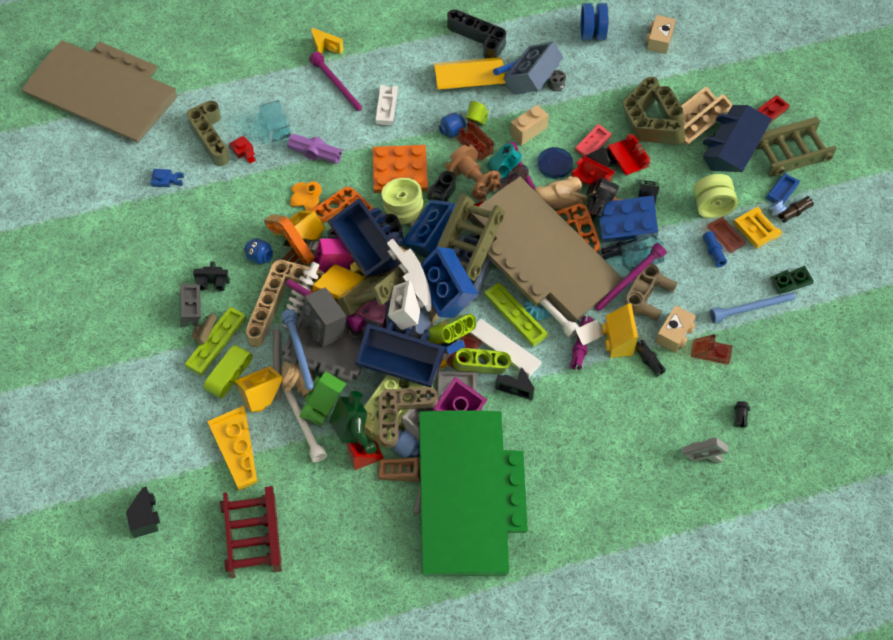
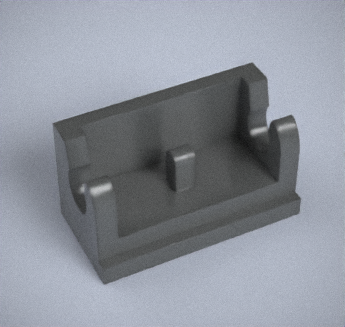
(189, 304)

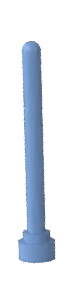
(718, 314)
(290, 319)

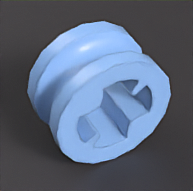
(777, 207)

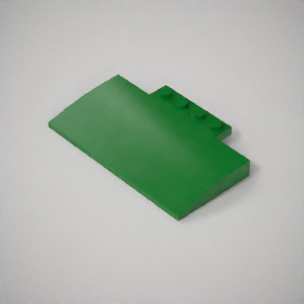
(468, 493)

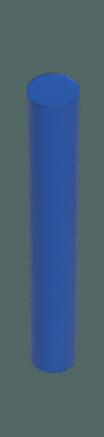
(504, 68)

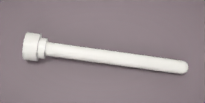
(568, 327)
(317, 452)

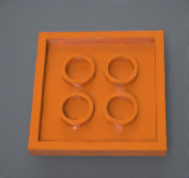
(399, 162)

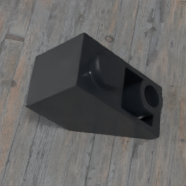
(141, 515)

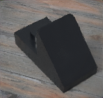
(603, 157)
(648, 188)
(520, 387)

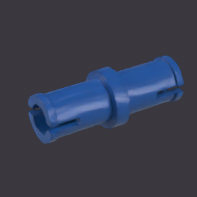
(715, 249)

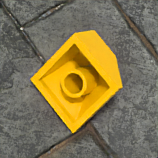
(307, 225)
(259, 388)

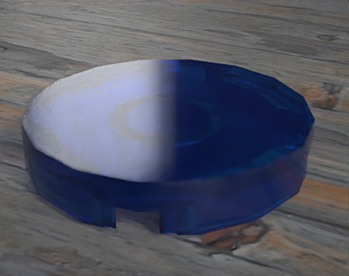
(555, 162)

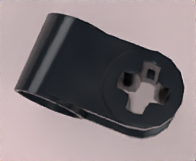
(440, 189)

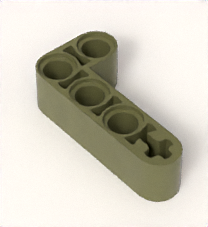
(201, 122)

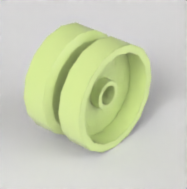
(715, 196)
(403, 199)

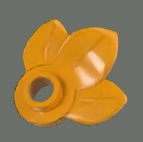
(303, 195)

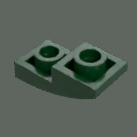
(793, 280)

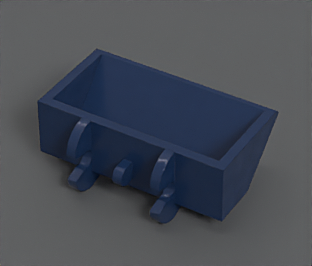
(735, 138)
(365, 238)
(400, 354)

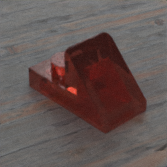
(709, 350)

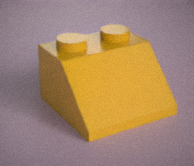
(620, 332)

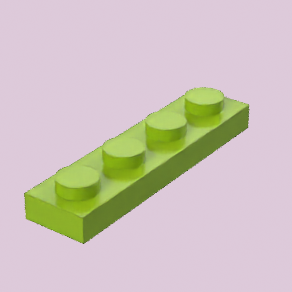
(516, 314)
(216, 341)

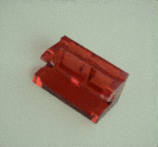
(478, 139)

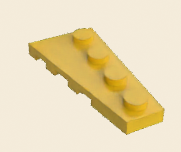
(234, 442)

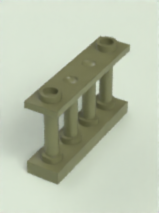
(794, 132)
(457, 223)
(370, 288)

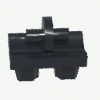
(212, 275)

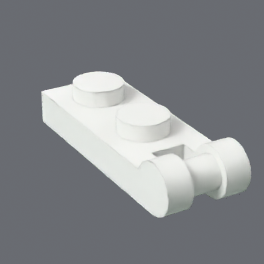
(386, 105)

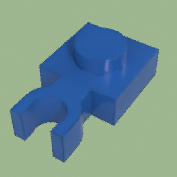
(164, 177)

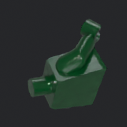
(349, 421)

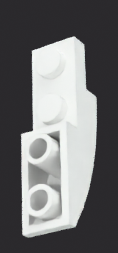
(413, 271)

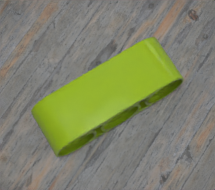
(452, 329)
(489, 356)
(227, 371)

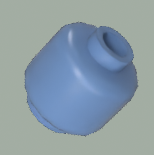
(407, 445)

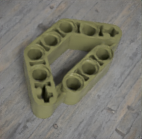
(652, 129)

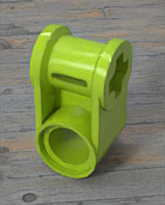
(477, 112)

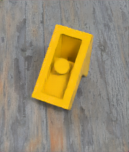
(326, 41)

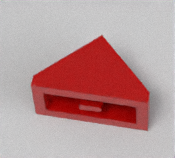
(359, 456)

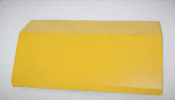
(468, 73)

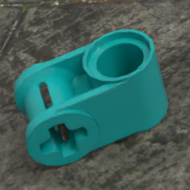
(503, 161)

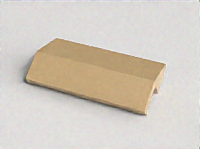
(701, 112)

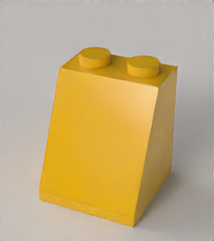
(337, 281)

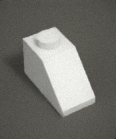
(404, 306)

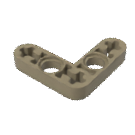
(396, 404)

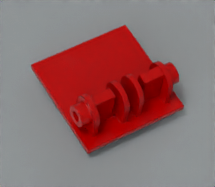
(628, 155)

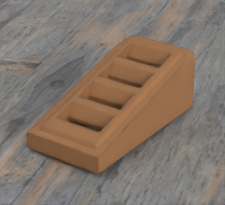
(400, 476)

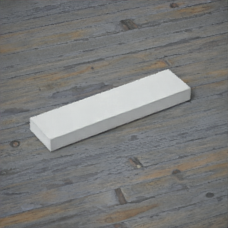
(497, 341)

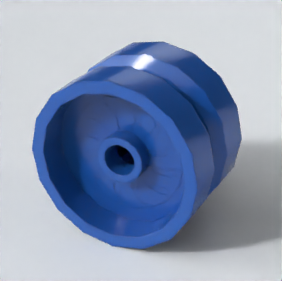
(594, 23)

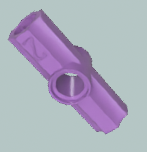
(314, 148)

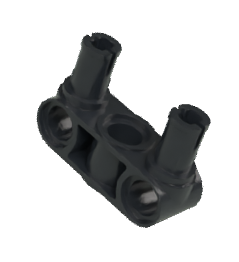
(599, 194)

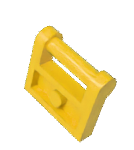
(754, 230)

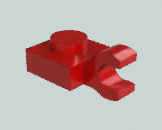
(242, 147)

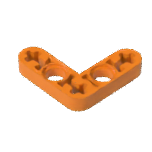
(337, 198)
(580, 221)
(282, 225)

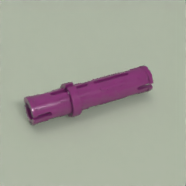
(578, 349)

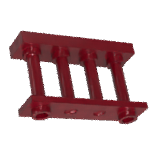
(270, 539)

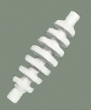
(307, 281)

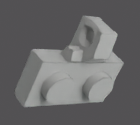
(710, 449)

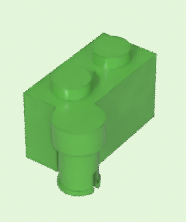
(322, 399)

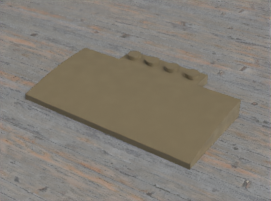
(102, 88)
(545, 253)

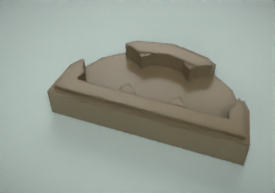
(202, 332)

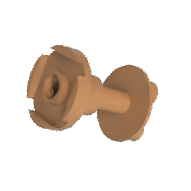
(464, 163)

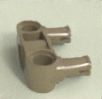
(642, 289)

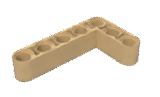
(273, 295)

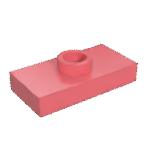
(593, 140)

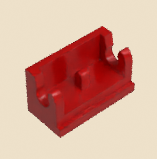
(590, 170)

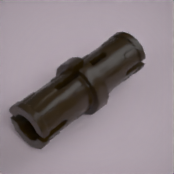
(796, 209)

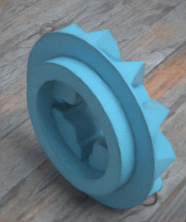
(535, 311)

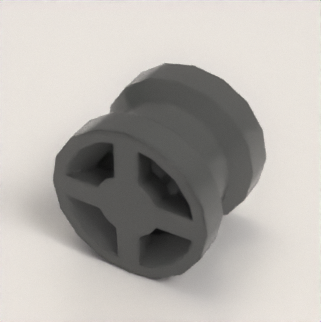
(558, 76)

